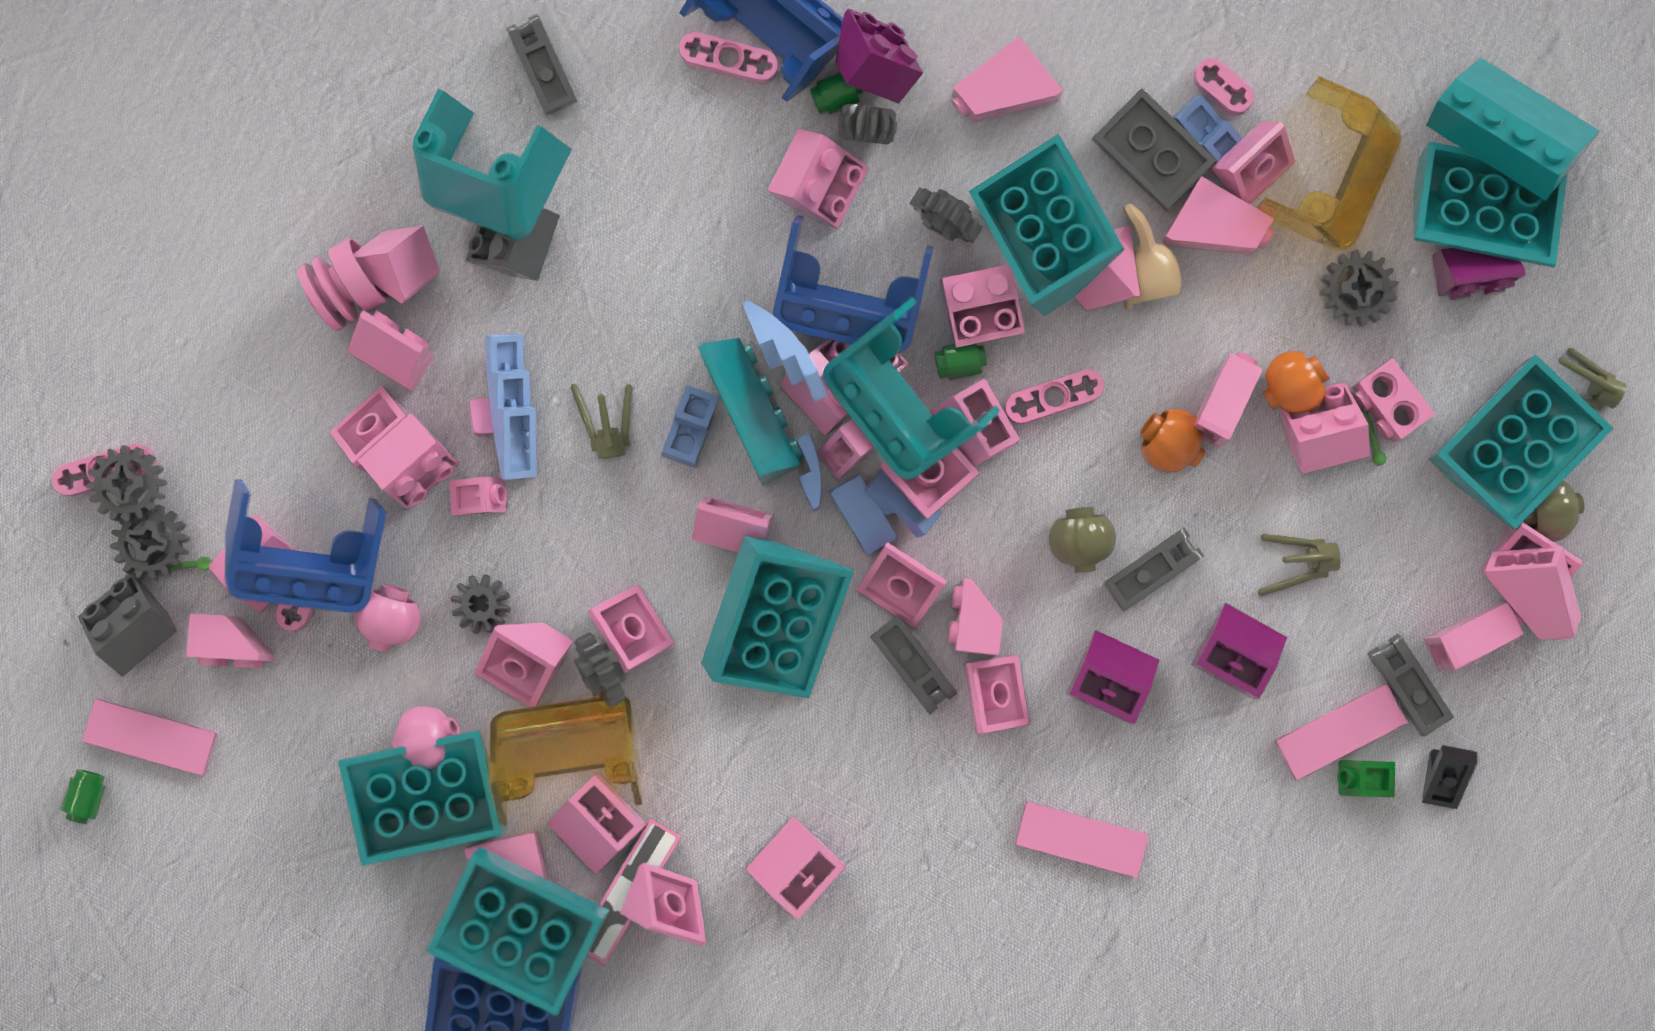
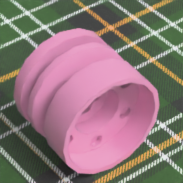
(337, 287)

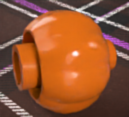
(1295, 383)
(1172, 441)

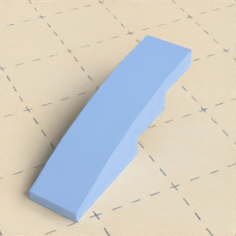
(783, 347)
(510, 406)

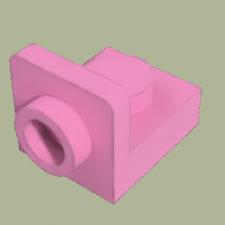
(477, 496)

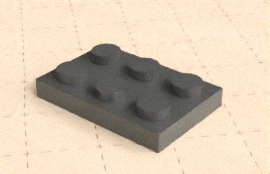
(1154, 149)

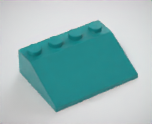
(1511, 127)
(1481, 210)
(1048, 224)
(750, 409)
(1521, 442)
(775, 618)
(418, 810)
(517, 930)

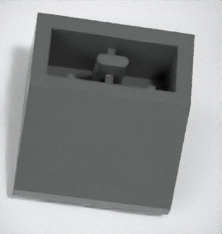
(514, 257)
(126, 624)

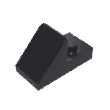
(1448, 775)

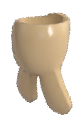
(1155, 263)

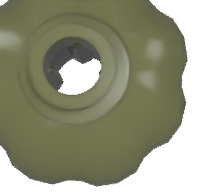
(1557, 513)
(1082, 539)

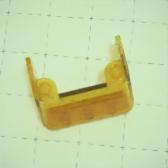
(1341, 218)
(561, 741)

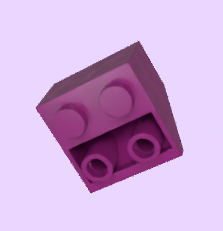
(876, 57)
(1468, 272)
(1240, 652)
(1113, 677)

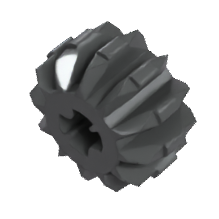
(867, 124)
(480, 616)

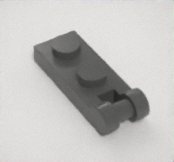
(542, 66)
(1152, 570)
(912, 663)
(1411, 686)

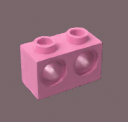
(1400, 394)

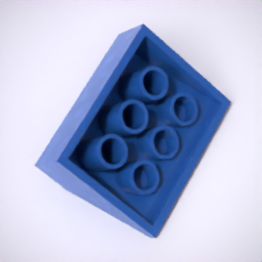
(471, 1004)

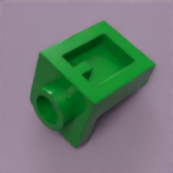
(1366, 778)

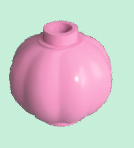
(388, 618)
(418, 733)

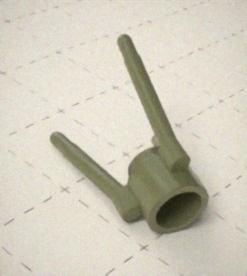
(1604, 385)
(609, 441)
(1319, 557)

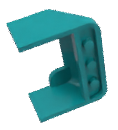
(500, 201)
(889, 408)

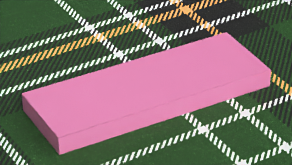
(1341, 731)
(149, 737)
(1081, 839)

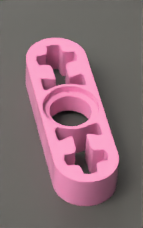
(701, 59)
(1081, 397)
(76, 468)

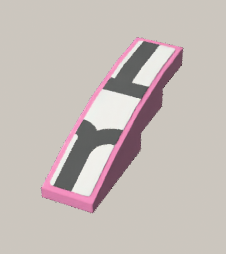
(652, 848)

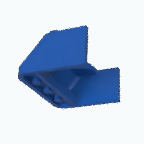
(798, 30)
(836, 312)
(298, 577)

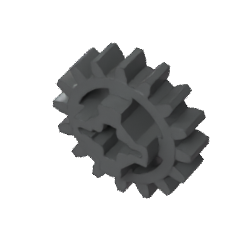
(946, 215)
(1358, 273)
(123, 471)
(147, 555)
(599, 669)

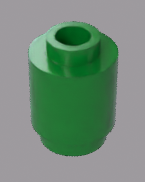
(833, 94)
(960, 362)
(83, 796)

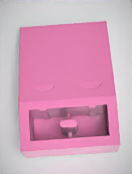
(828, 411)

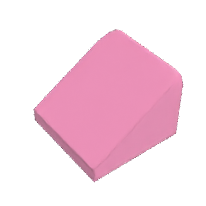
(481, 416)

